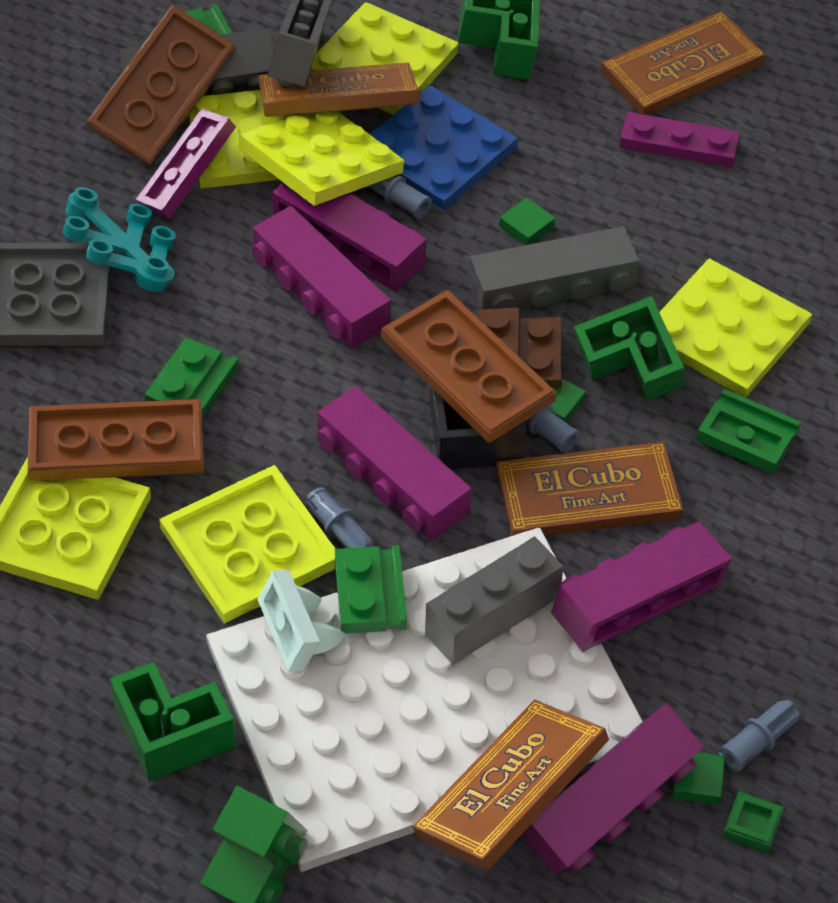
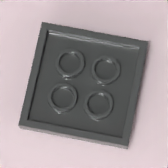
(52, 295)

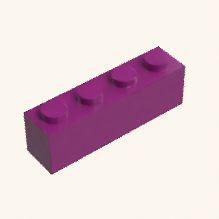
(362, 234)
(321, 277)
(393, 463)
(640, 585)
(611, 789)

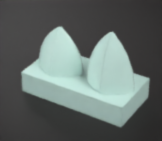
(287, 615)

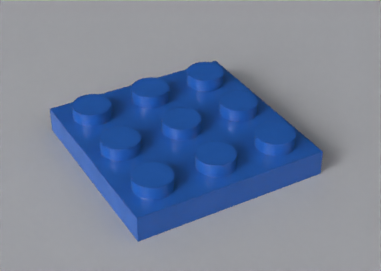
(444, 145)

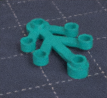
(151, 271)

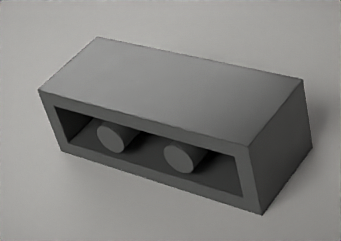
(493, 600)

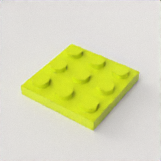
(382, 38)
(320, 155)
(231, 164)
(731, 326)
(68, 529)
(244, 535)

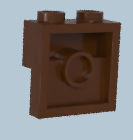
(532, 339)

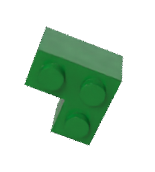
(508, 28)
(635, 339)
(169, 730)
(255, 849)

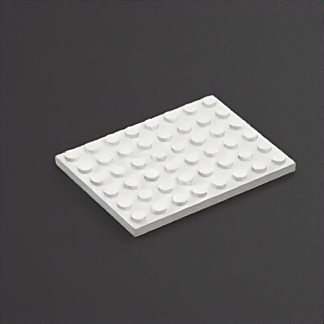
(387, 719)

